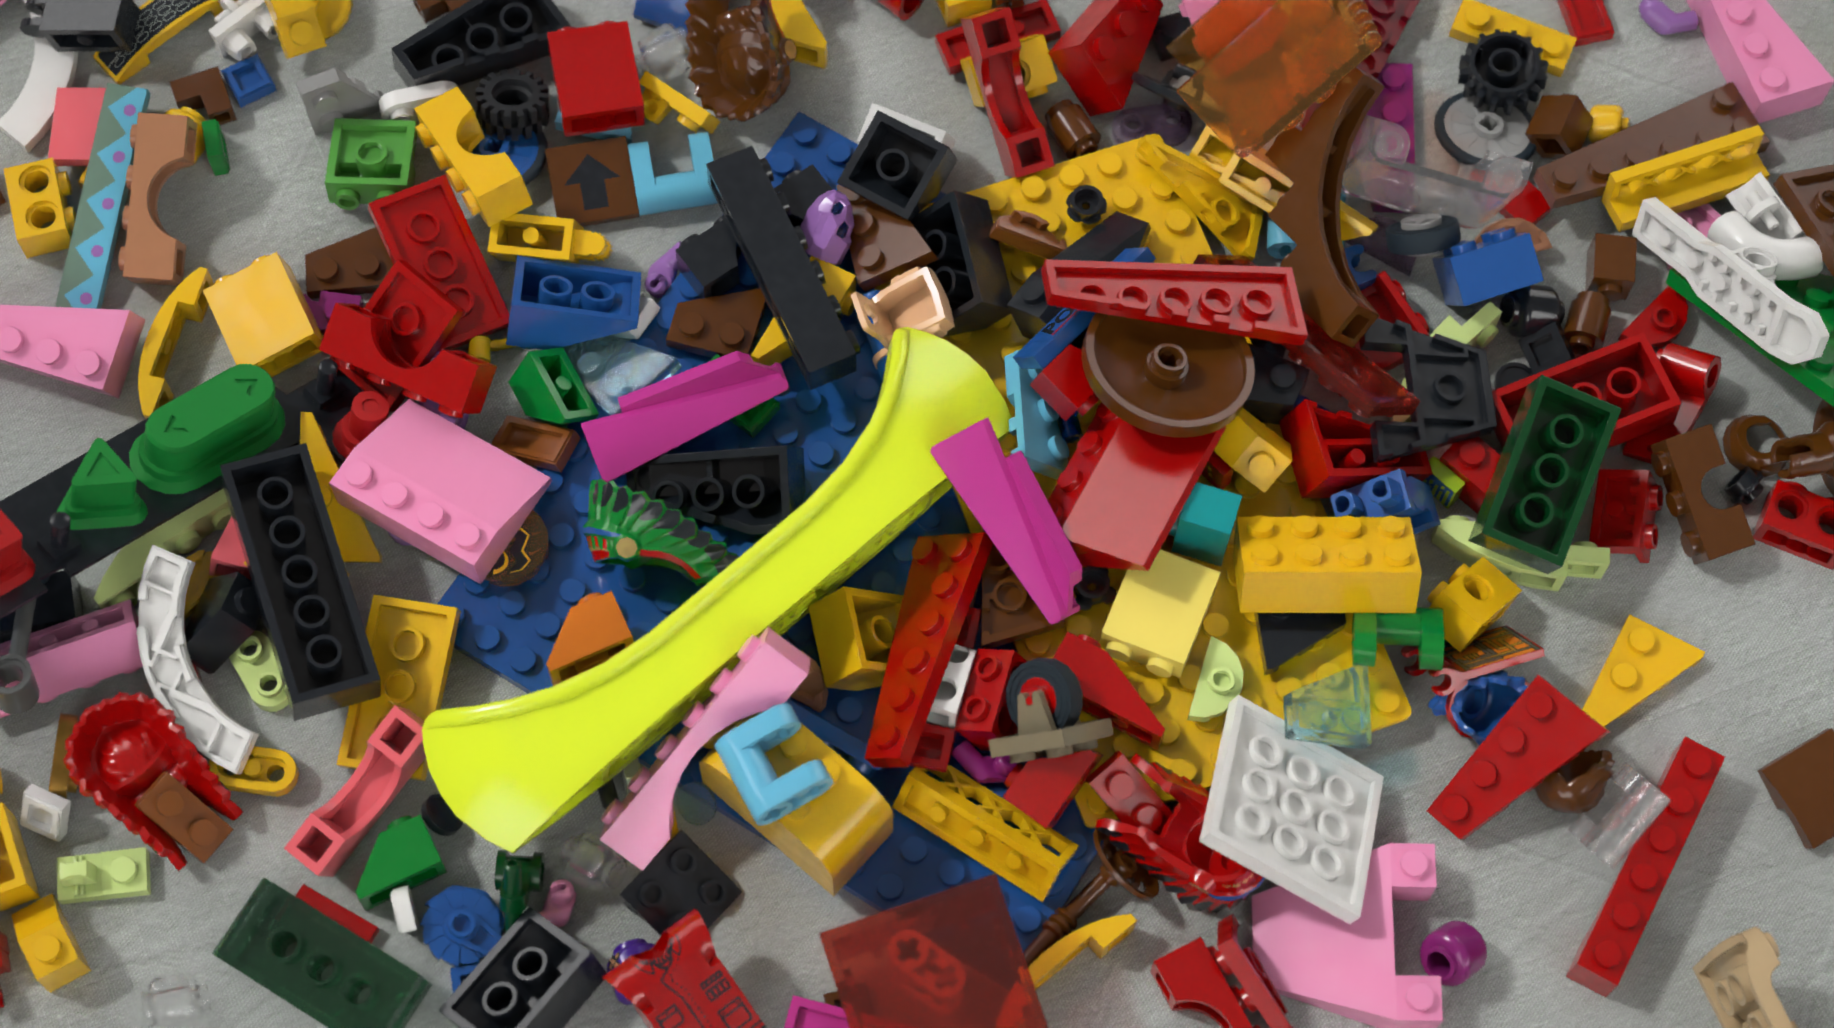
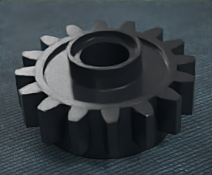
(1505, 52)

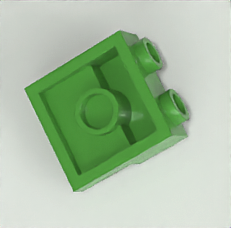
(369, 160)

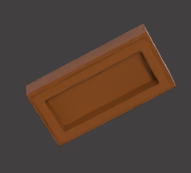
(536, 442)

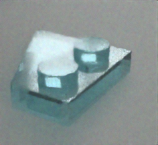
(1331, 710)

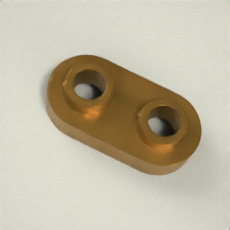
(60, 781)

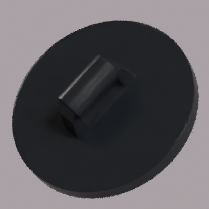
(1163, 88)

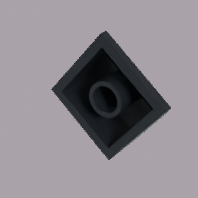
(897, 167)

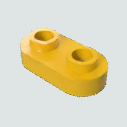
(257, 772)

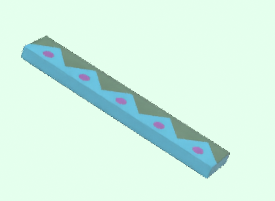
(101, 200)

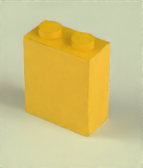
(265, 315)

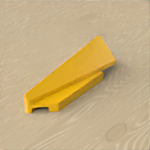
(1263, 182)

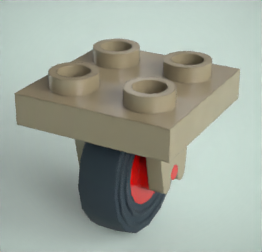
(1046, 708)

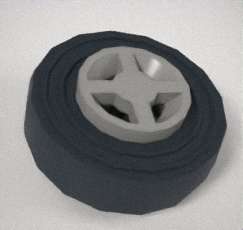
(1423, 235)

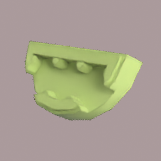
(1218, 682)

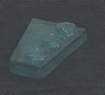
(618, 367)

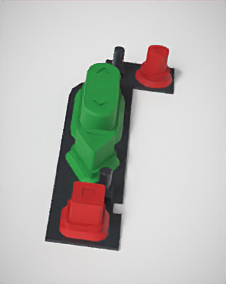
(166, 468)

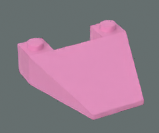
(1353, 964)

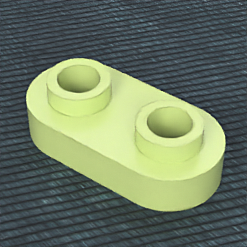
(258, 670)

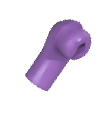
(1664, 20)
(662, 273)

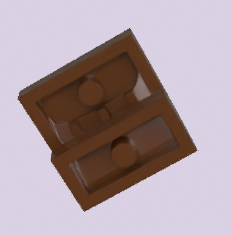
(1805, 787)

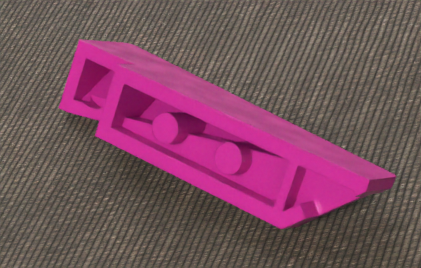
(679, 411)
(1014, 516)

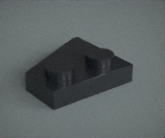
(1293, 634)

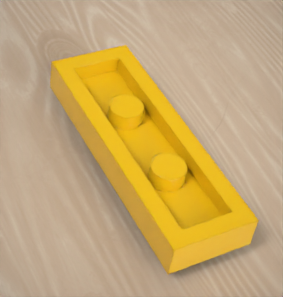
(1478, 18)

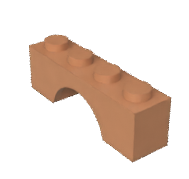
(161, 148)

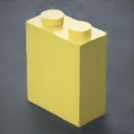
(1159, 614)

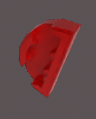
(1661, 319)

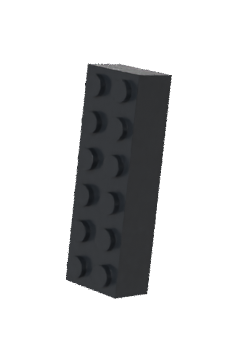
(300, 581)

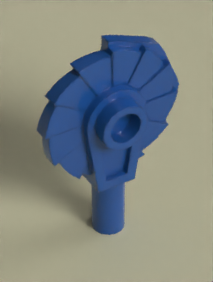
(461, 925)

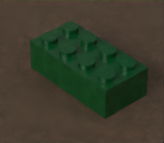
(1545, 474)

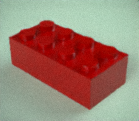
(1619, 374)

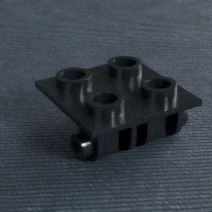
(677, 883)

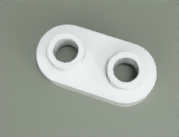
(401, 103)

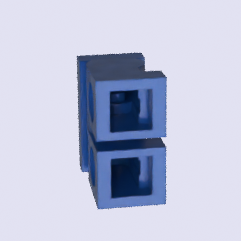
(1389, 496)

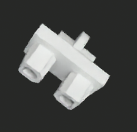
(237, 26)
(1764, 209)

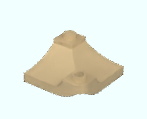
(1739, 981)

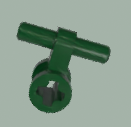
(515, 879)

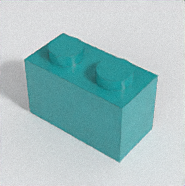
(1205, 524)

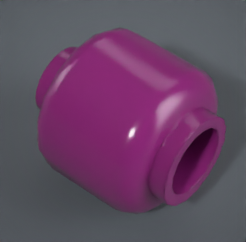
(1453, 952)

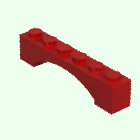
(1645, 870)

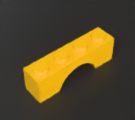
(488, 181)

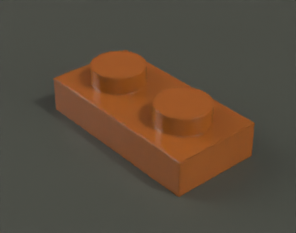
(183, 817)

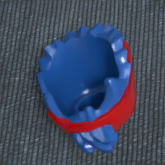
(1479, 703)

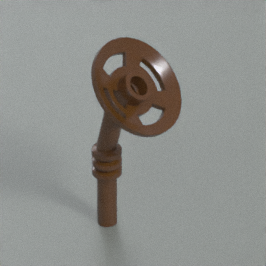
(1113, 872)

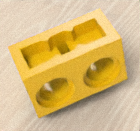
(34, 209)

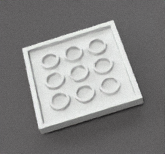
(1292, 811)

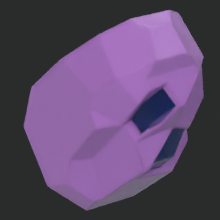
(829, 227)

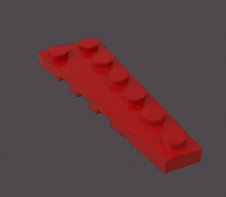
(1213, 298)
(928, 625)

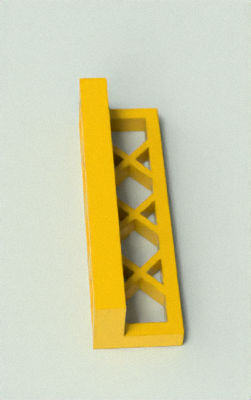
(1690, 179)
(982, 830)

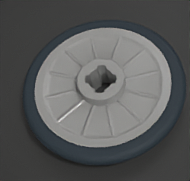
(1469, 130)

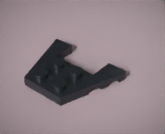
(1447, 379)

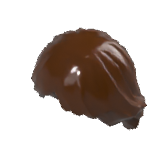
(1577, 784)

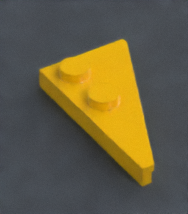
(1636, 667)

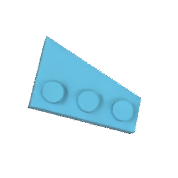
(1034, 422)

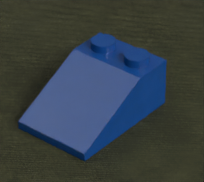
(569, 303)

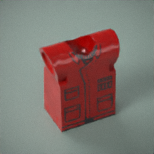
(683, 982)

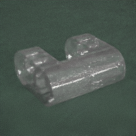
(1625, 820)

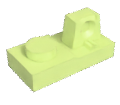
(103, 875)

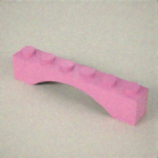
(761, 679)

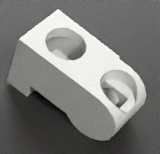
(952, 688)

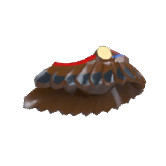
(737, 57)

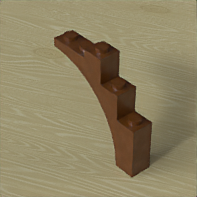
(1310, 209)

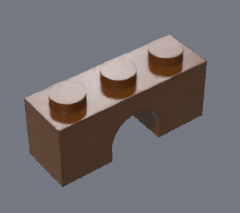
(1705, 529)

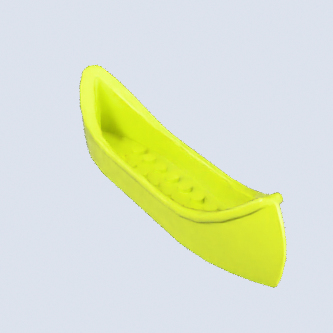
(537, 756)

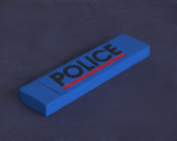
(1067, 324)

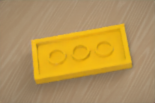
(413, 657)

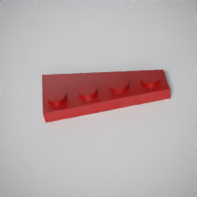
(1521, 751)

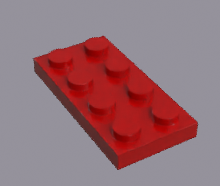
(433, 237)

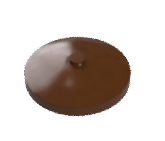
(1167, 375)

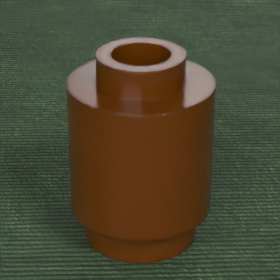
(1072, 129)
(1587, 322)

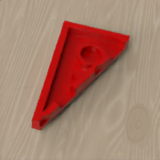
(1257, 987)

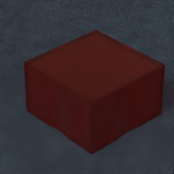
(935, 964)

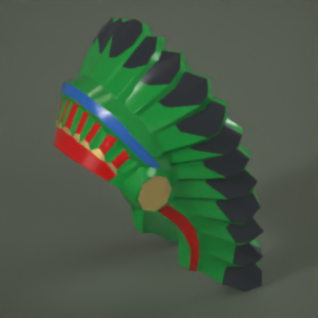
(641, 532)

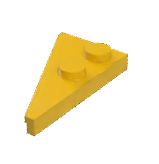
(1223, 211)
(349, 528)

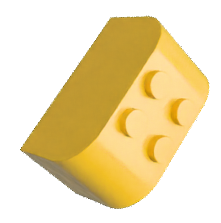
(830, 833)

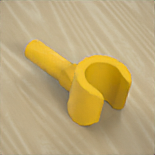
(482, 346)

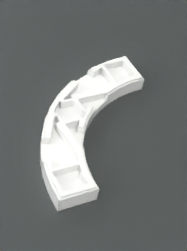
(34, 109)
(170, 668)

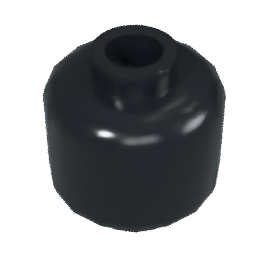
(1530, 309)

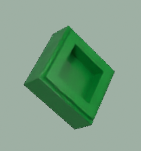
(216, 147)

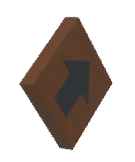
(593, 181)

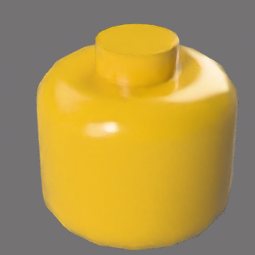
(1607, 121)

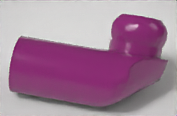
(982, 768)

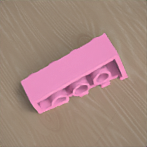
(1762, 57)
(71, 344)

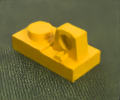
(661, 99)

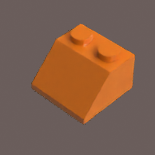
(588, 637)

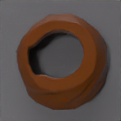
(1739, 451)

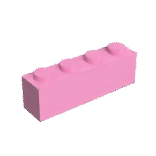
(82, 651)

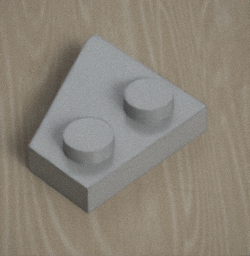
(335, 96)

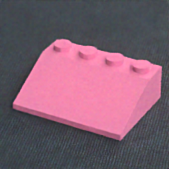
(439, 489)

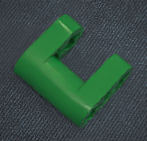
(1408, 629)

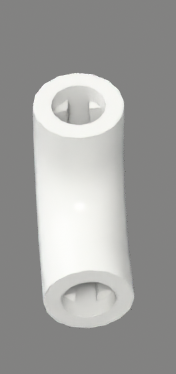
(1797, 257)

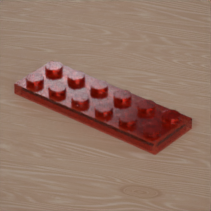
(1340, 367)

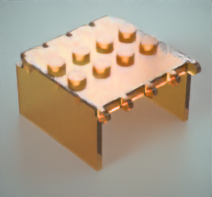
(1269, 63)

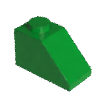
(551, 388)
(399, 858)

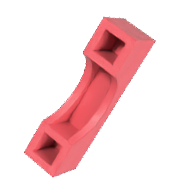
(343, 822)

